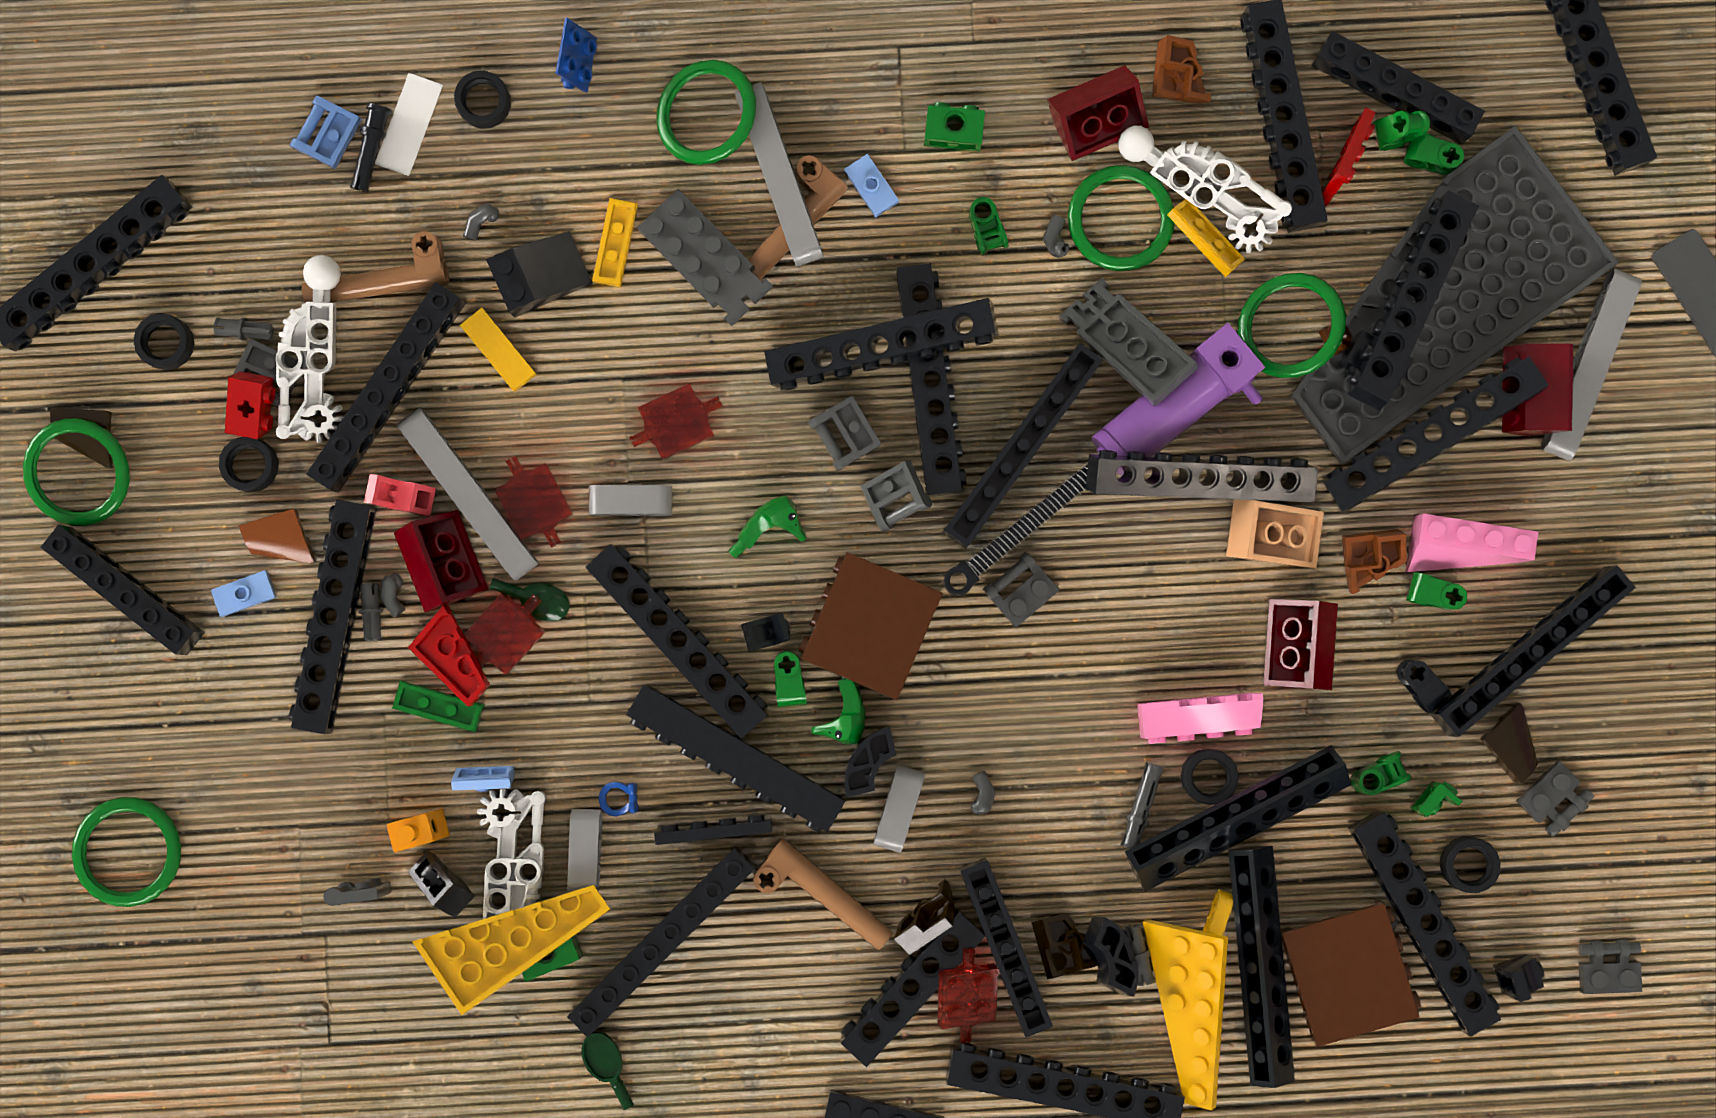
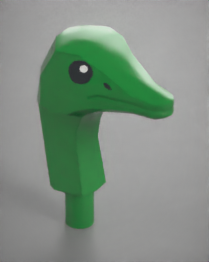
(777, 512)
(851, 723)

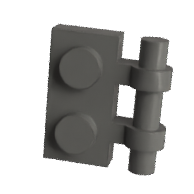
(1549, 792)
(1610, 977)

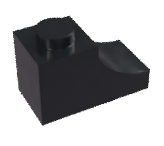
(441, 885)
(1519, 977)

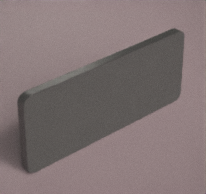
(1692, 277)

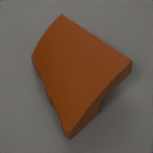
(1178, 72)
(278, 537)
(1372, 555)

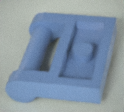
(333, 135)

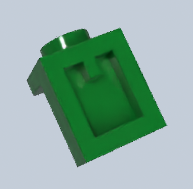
(1431, 799)

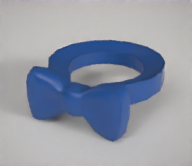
(630, 789)

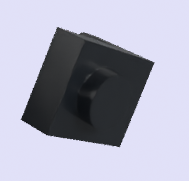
(766, 632)

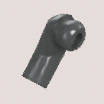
(478, 217)
(1053, 239)
(388, 594)
(986, 794)

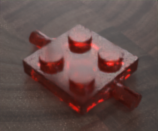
(676, 421)
(533, 502)
(505, 632)
(967, 995)

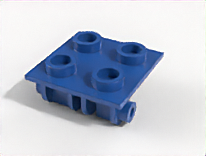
(576, 56)

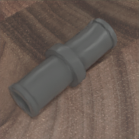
(1140, 953)

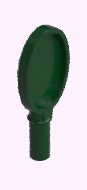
(554, 602)
(605, 1063)

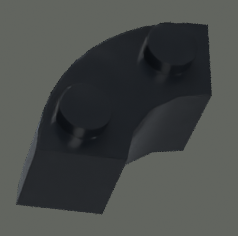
(866, 760)
(1114, 956)

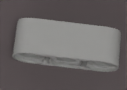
(630, 500)
(899, 808)
(584, 849)

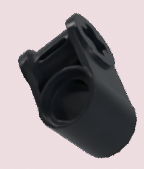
(1426, 688)

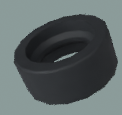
(472, 80)
(146, 328)
(226, 464)
(1231, 773)
(1492, 867)

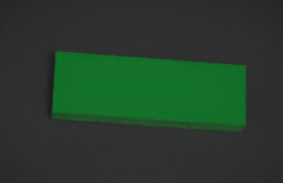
(437, 706)

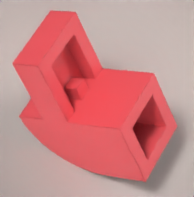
(399, 495)

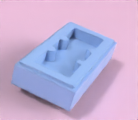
(871, 185)
(243, 593)
(483, 778)

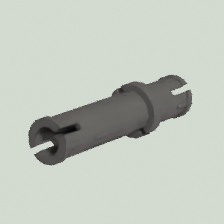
(1144, 798)

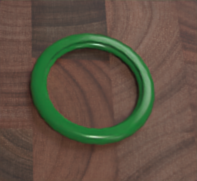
(739, 136)
(1092, 253)
(1336, 334)
(33, 487)
(171, 865)

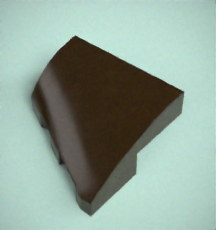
(84, 443)
(1512, 744)
(927, 920)
(1062, 946)

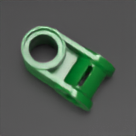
(1400, 128)
(1430, 153)
(988, 227)
(1432, 592)
(789, 685)
(1385, 772)

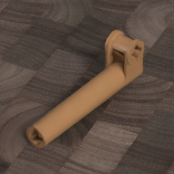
(824, 191)
(427, 270)
(787, 861)

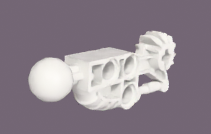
(1200, 163)
(298, 336)
(515, 887)

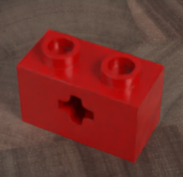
(249, 405)

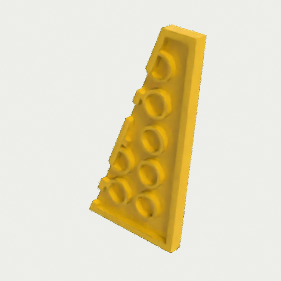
(491, 952)
(1191, 989)

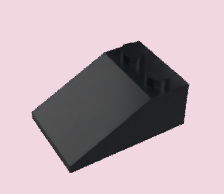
(538, 272)

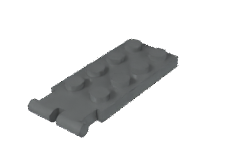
(703, 256)
(1129, 343)

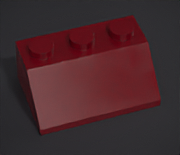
(1098, 112)
(1551, 408)
(440, 560)
(1300, 644)

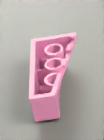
(1460, 543)
(1199, 716)

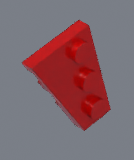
(1350, 152)
(450, 657)

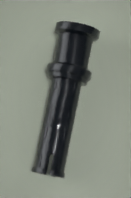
(372, 134)

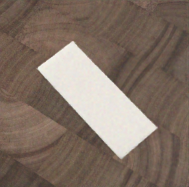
(408, 124)

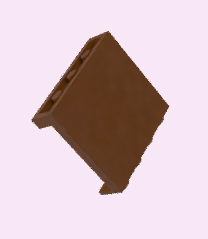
(870, 625)
(1350, 974)

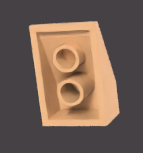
(1274, 533)

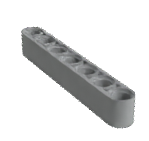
(782, 181)
(1595, 357)
(467, 494)

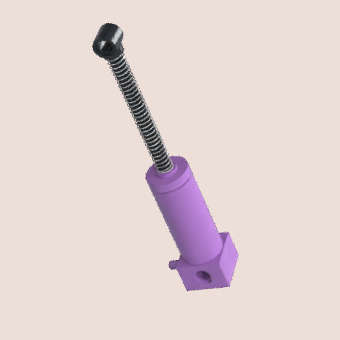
(1138, 429)

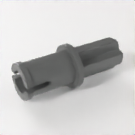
(243, 329)
(370, 611)

